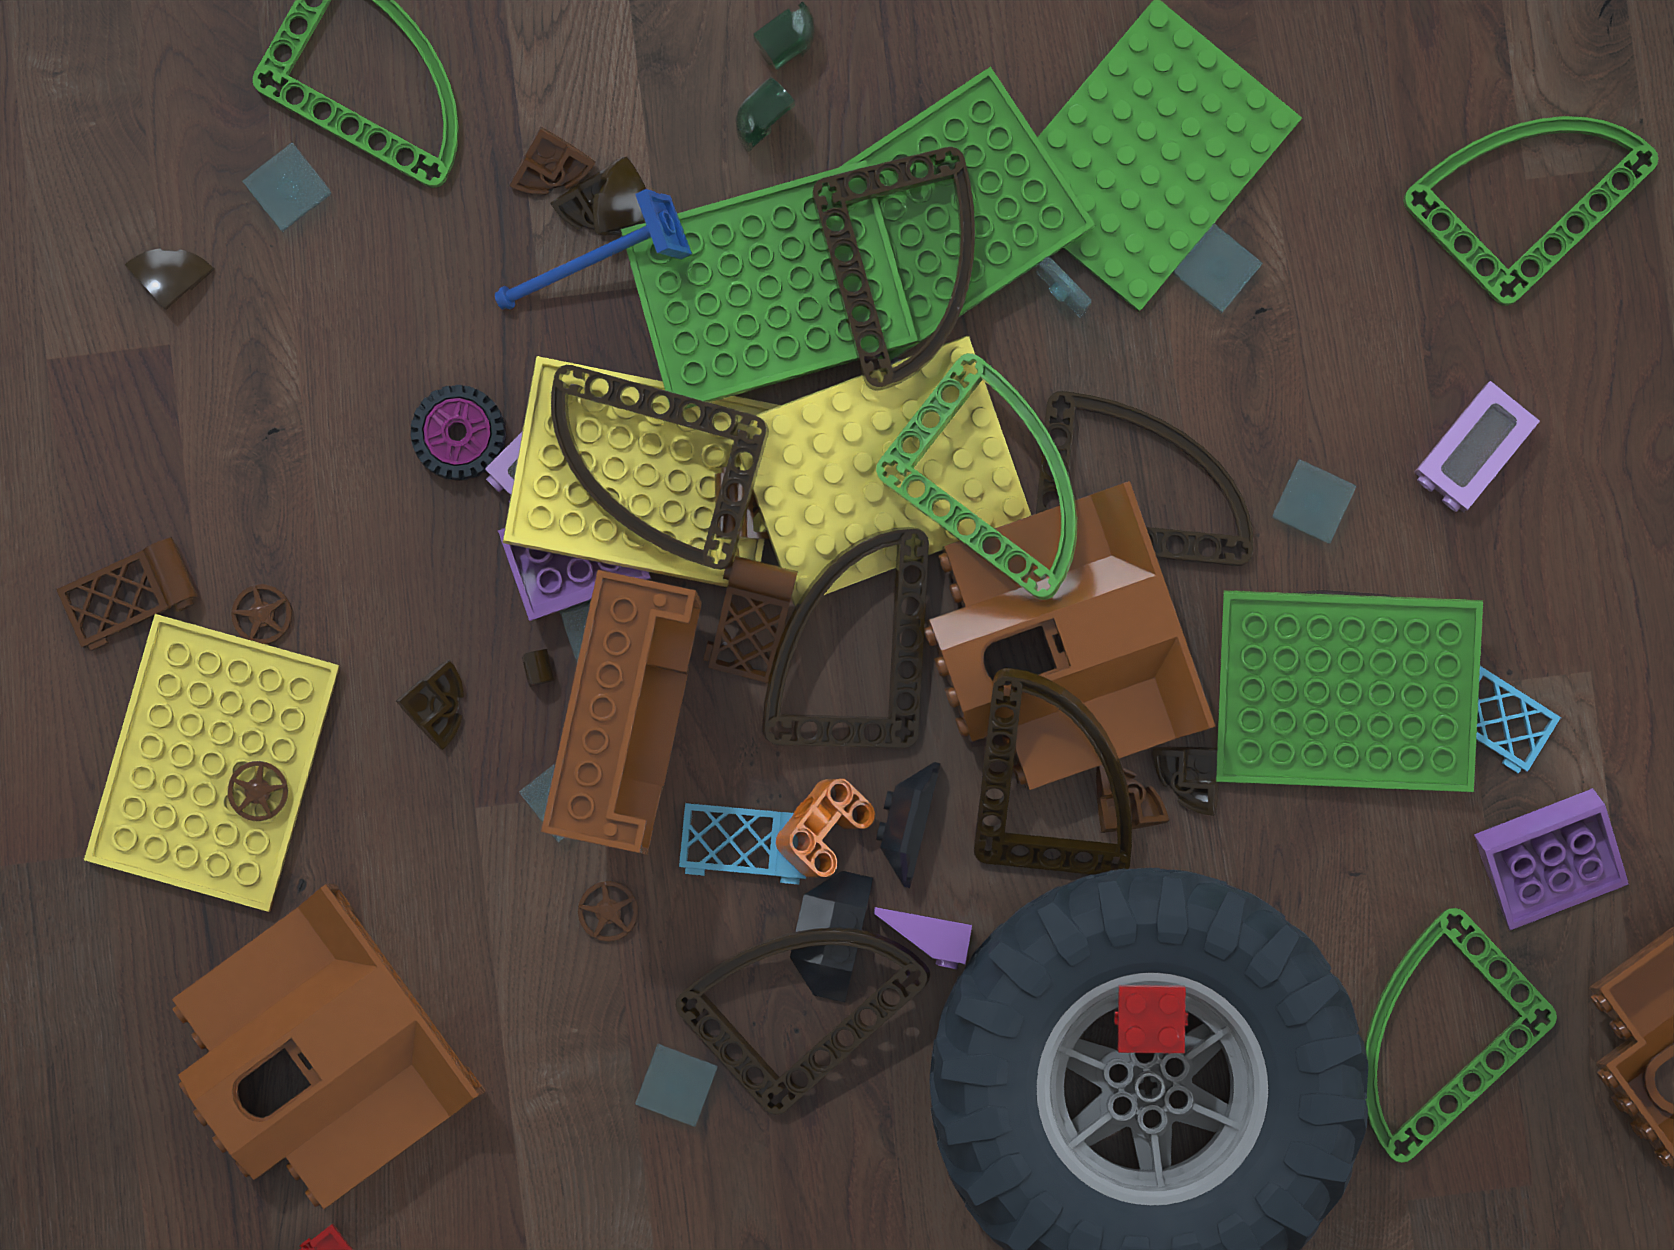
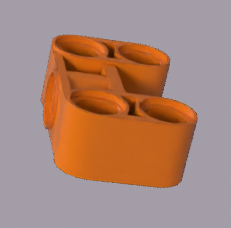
(815, 819)

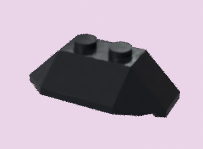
(907, 821)
(832, 904)

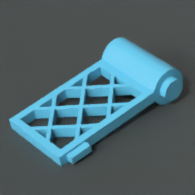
(1510, 760)
(777, 862)

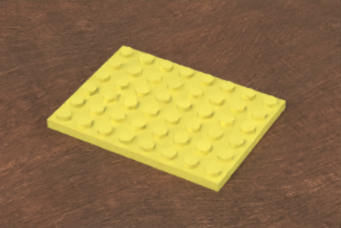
(643, 462)
(822, 480)
(191, 722)

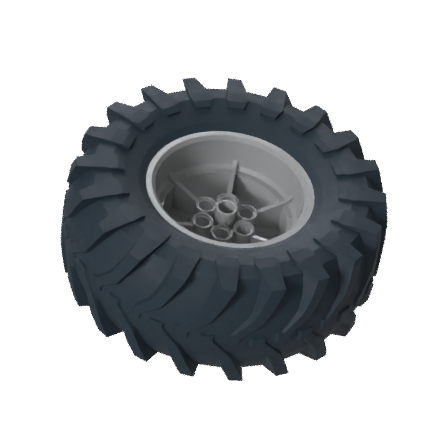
(1261, 997)

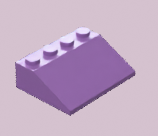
(556, 581)
(1552, 858)
(936, 937)

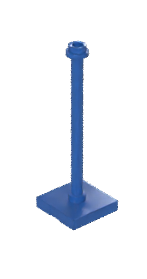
(661, 226)

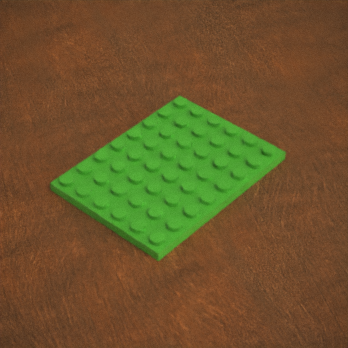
(1160, 149)
(1017, 193)
(762, 292)
(1349, 690)

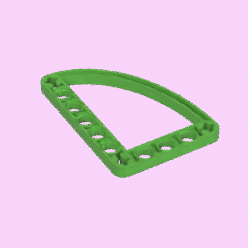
(340, 113)
(1559, 231)
(958, 512)
(1478, 1064)

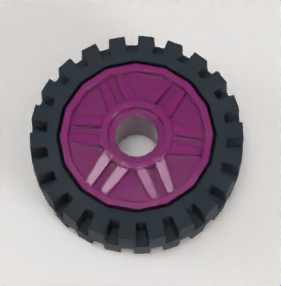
(454, 407)

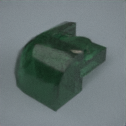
(786, 36)
(761, 111)

